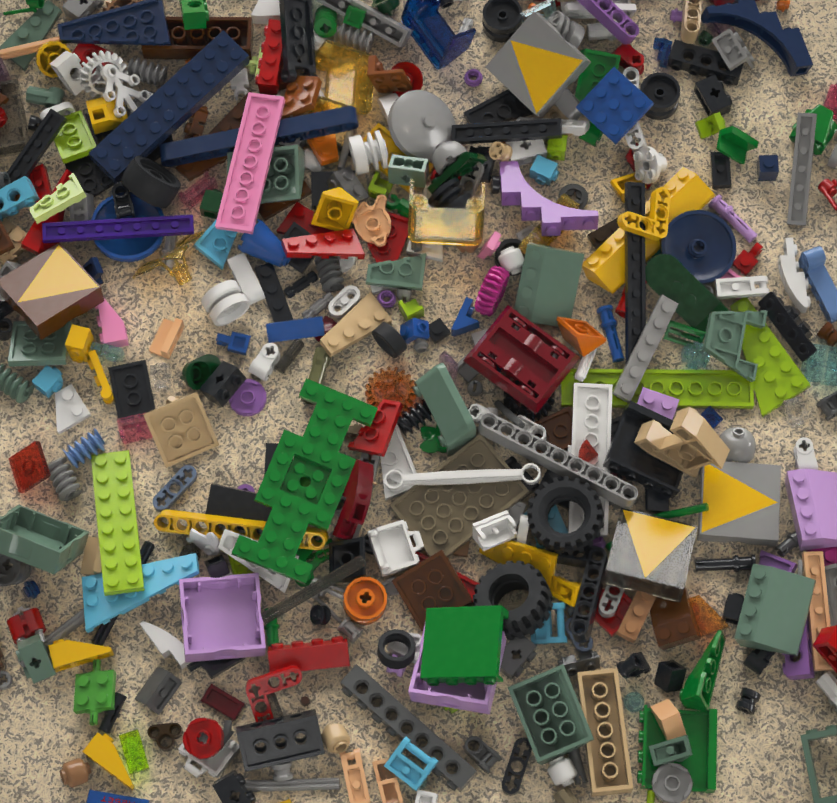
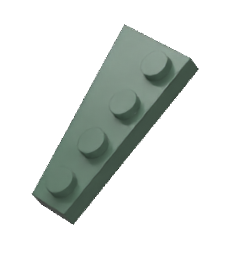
(33, 30)

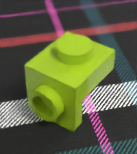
(710, 125)

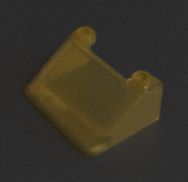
(345, 78)

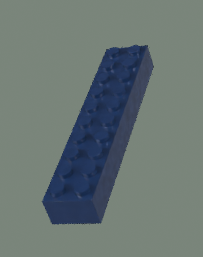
(170, 106)

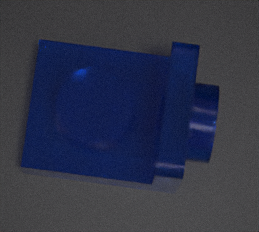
(664, 47)

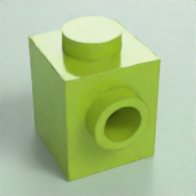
(557, 148)

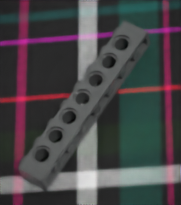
(358, 677)

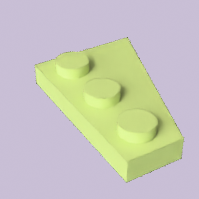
(57, 202)

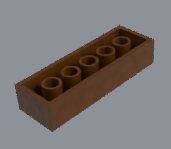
(188, 43)

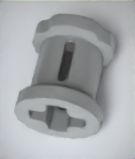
(350, 629)

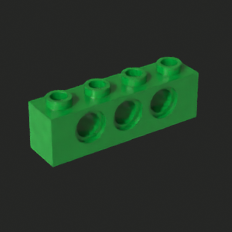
(194, 14)

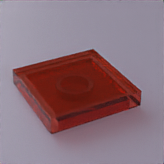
(29, 467)

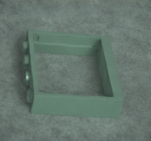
(811, 735)

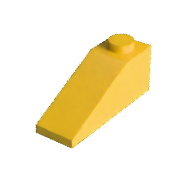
(72, 653)
(104, 753)

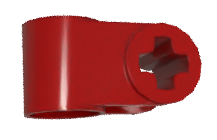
(630, 57)

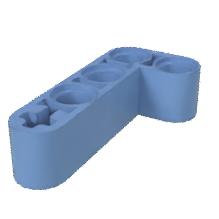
(822, 286)

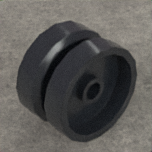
(501, 19)
(665, 94)

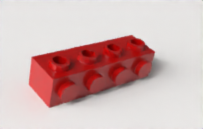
(271, 61)
(311, 655)

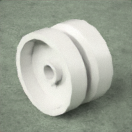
(225, 303)

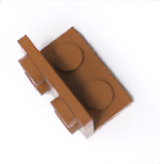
(387, 80)

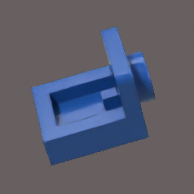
(414, 329)

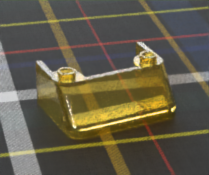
(446, 224)

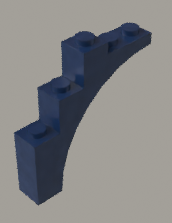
(766, 26)

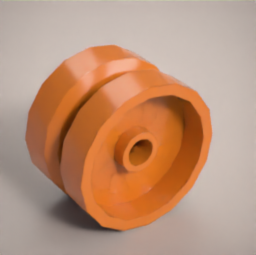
(368, 589)

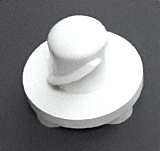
(648, 164)

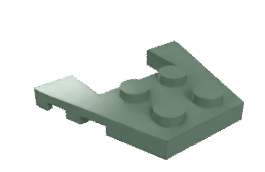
(726, 335)

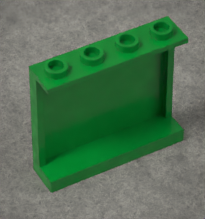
(462, 645)
(702, 736)

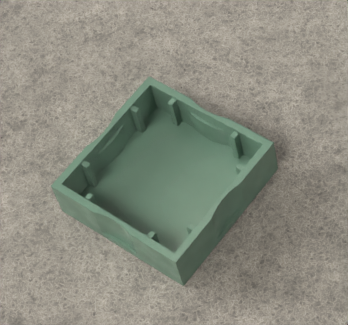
(40, 539)

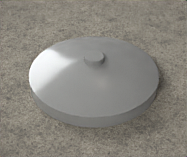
(420, 123)

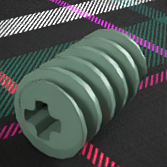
(13, 386)

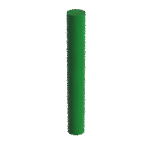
(683, 511)

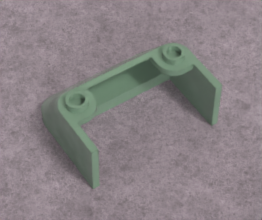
(447, 408)

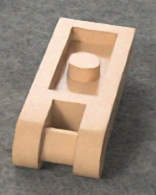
(355, 777)

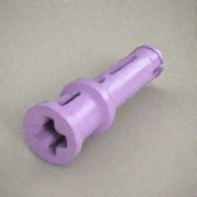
(727, 213)

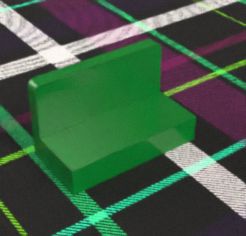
(735, 143)

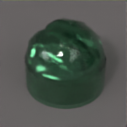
(705, 38)

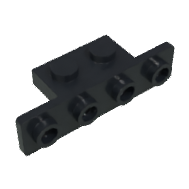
(789, 325)

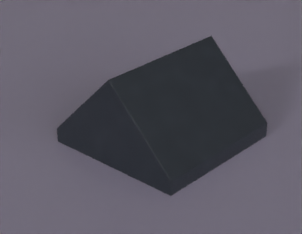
(345, 551)

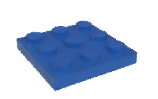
(614, 105)

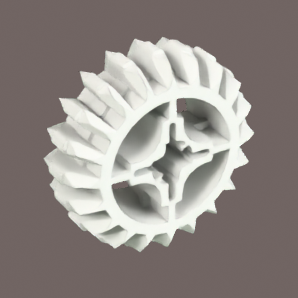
(97, 60)

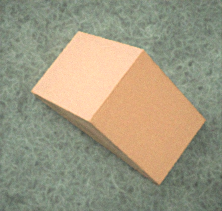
(668, 719)

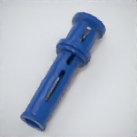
(609, 325)

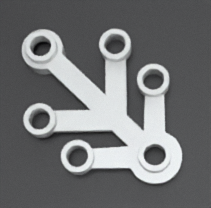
(113, 76)

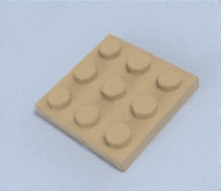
(181, 429)

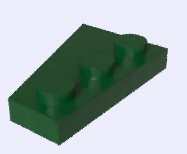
(459, 168)

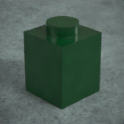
(211, 203)

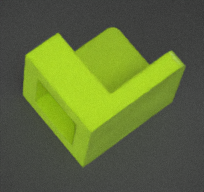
(379, 186)
(411, 309)

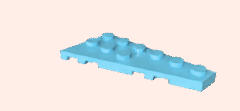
(156, 577)

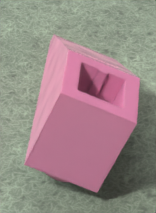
(113, 327)

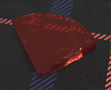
(587, 452)

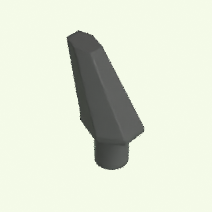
(227, 730)

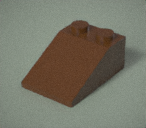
(674, 622)

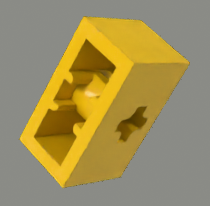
(79, 343)

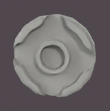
(672, 783)

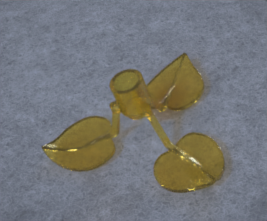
(180, 270)

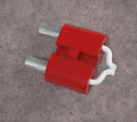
(26, 625)

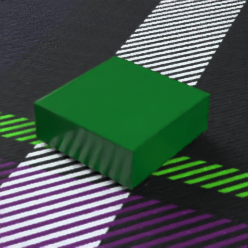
(354, 16)

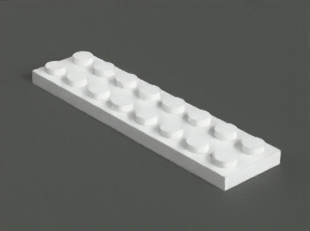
(592, 422)

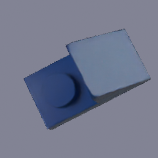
(464, 322)

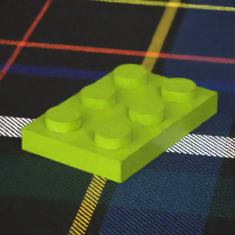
(74, 138)

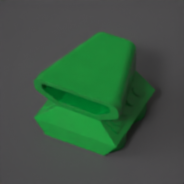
(824, 128)

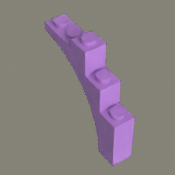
(535, 207)

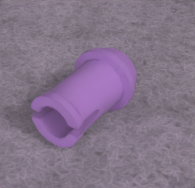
(676, 15)

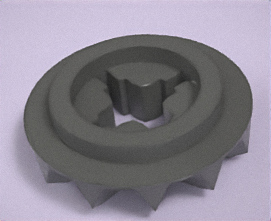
(581, 193)

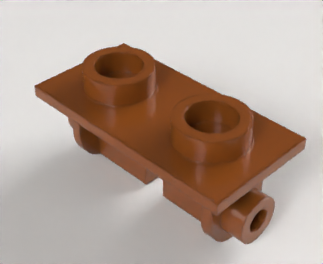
(192, 127)

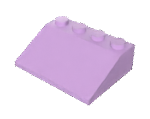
(813, 507)

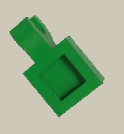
(401, 205)

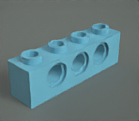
(27, 198)

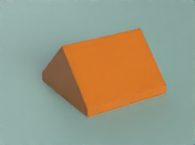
(580, 335)

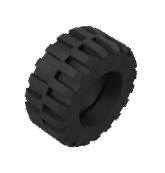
(516, 577)

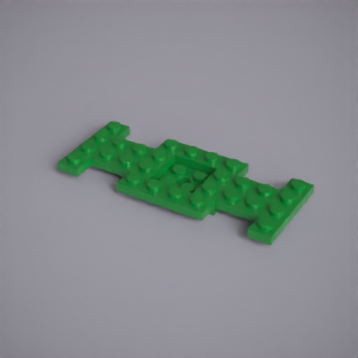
(314, 459)

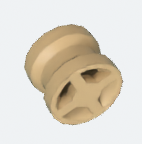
(500, 151)

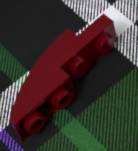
(358, 496)

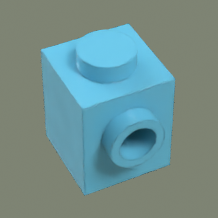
(544, 170)
(48, 381)

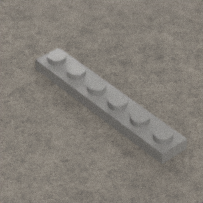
(801, 169)
(645, 348)

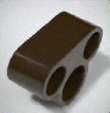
(165, 730)

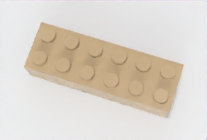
(608, 752)

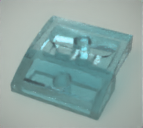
(821, 366)

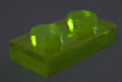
(134, 752)

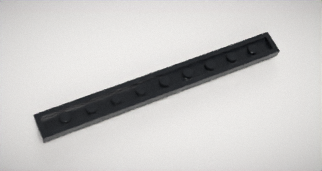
(634, 270)

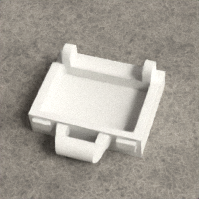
(394, 547)
(215, 764)

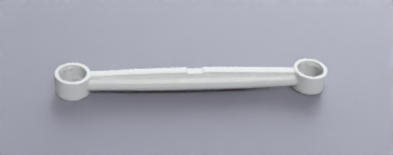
(463, 477)

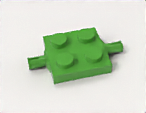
(94, 692)

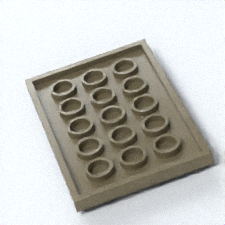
(448, 512)

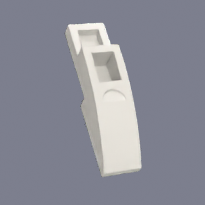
(793, 280)

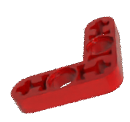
(266, 689)

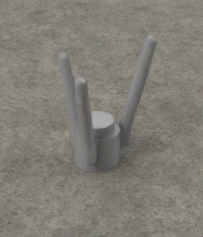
(322, 594)

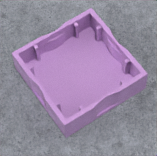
(221, 617)
(462, 696)

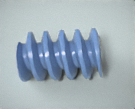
(85, 448)

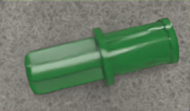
(272, 631)

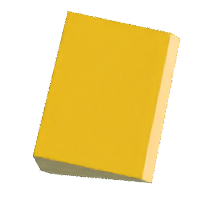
(335, 210)

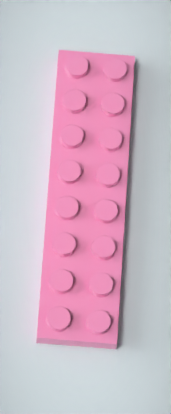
(250, 163)

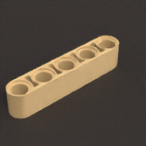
(691, 20)

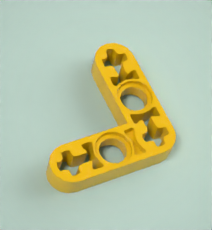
(653, 221)

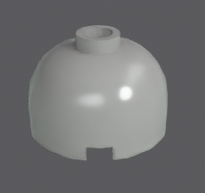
(446, 154)
(741, 444)

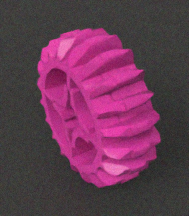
(492, 290)

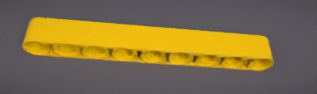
(231, 524)

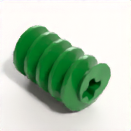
(325, 22)

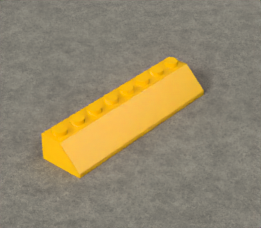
(607, 263)

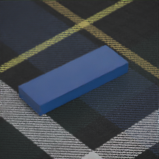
(295, 329)

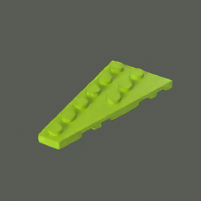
(776, 373)

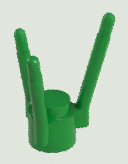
(33, 4)

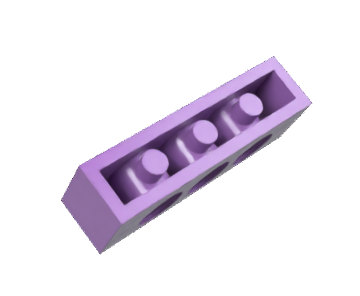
(804, 667)

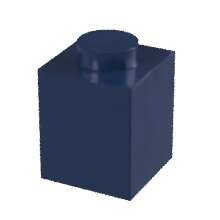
(767, 167)

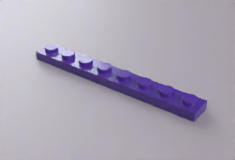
(118, 228)

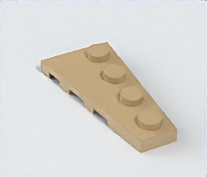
(355, 325)

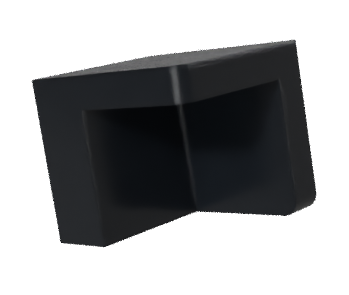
(670, 676)

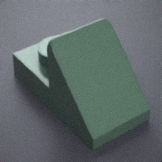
(671, 750)

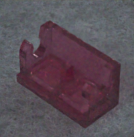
(195, 193)
(133, 428)

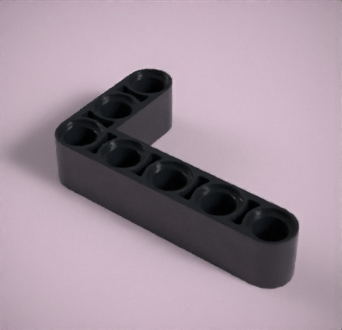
(587, 585)

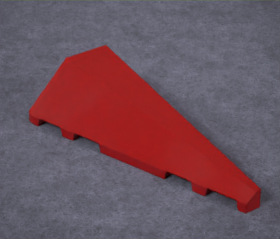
(34, 240)

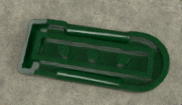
(670, 278)

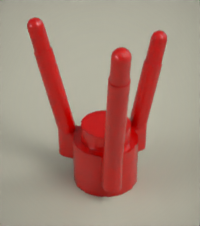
(828, 189)

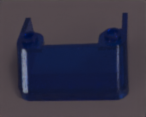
(434, 33)

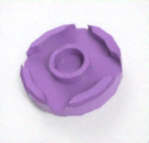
(252, 401)

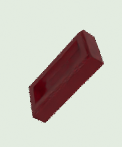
(222, 702)

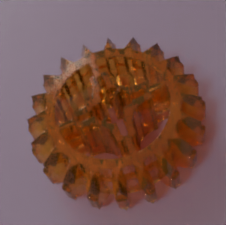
(378, 382)

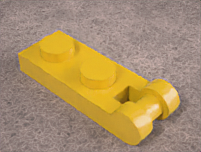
(100, 378)

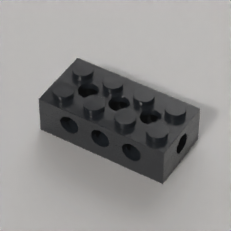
(280, 727)

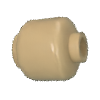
(335, 738)

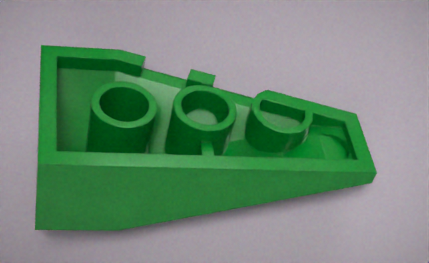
(701, 681)

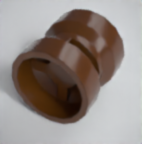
(828, 333)

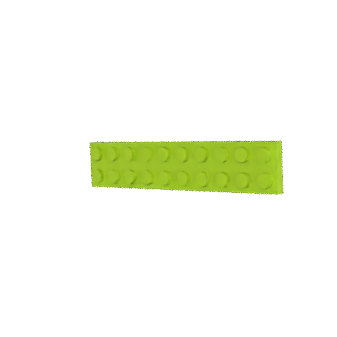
(693, 387)

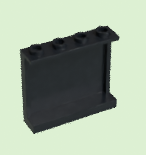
(635, 463)

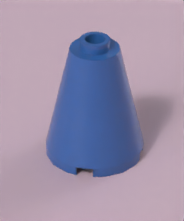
(264, 245)

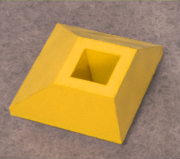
(102, 115)

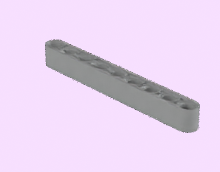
(553, 452)

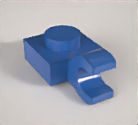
(236, 343)

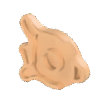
(373, 222)

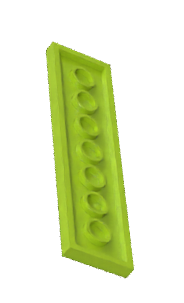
(117, 523)

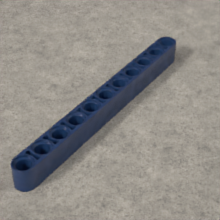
(290, 129)

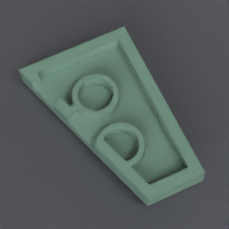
(402, 273)

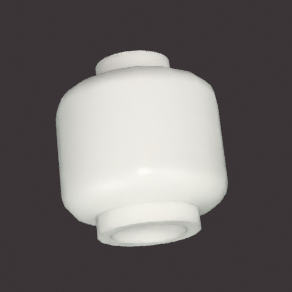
(511, 260)
(562, 771)

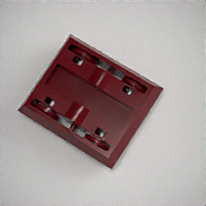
(524, 356)

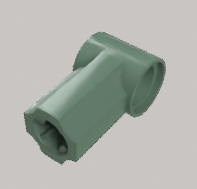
(46, 97)

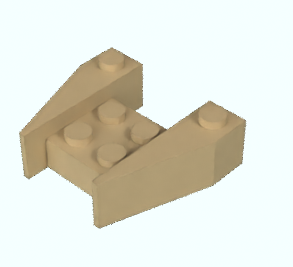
(689, 447)

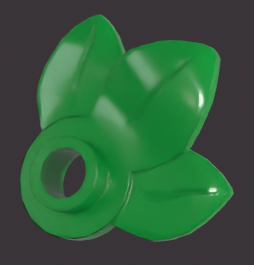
(431, 442)

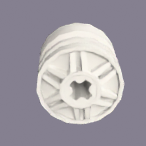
(368, 152)

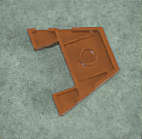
(300, 95)

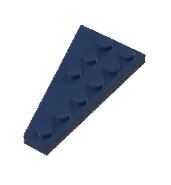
(127, 25)

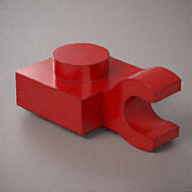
(747, 261)

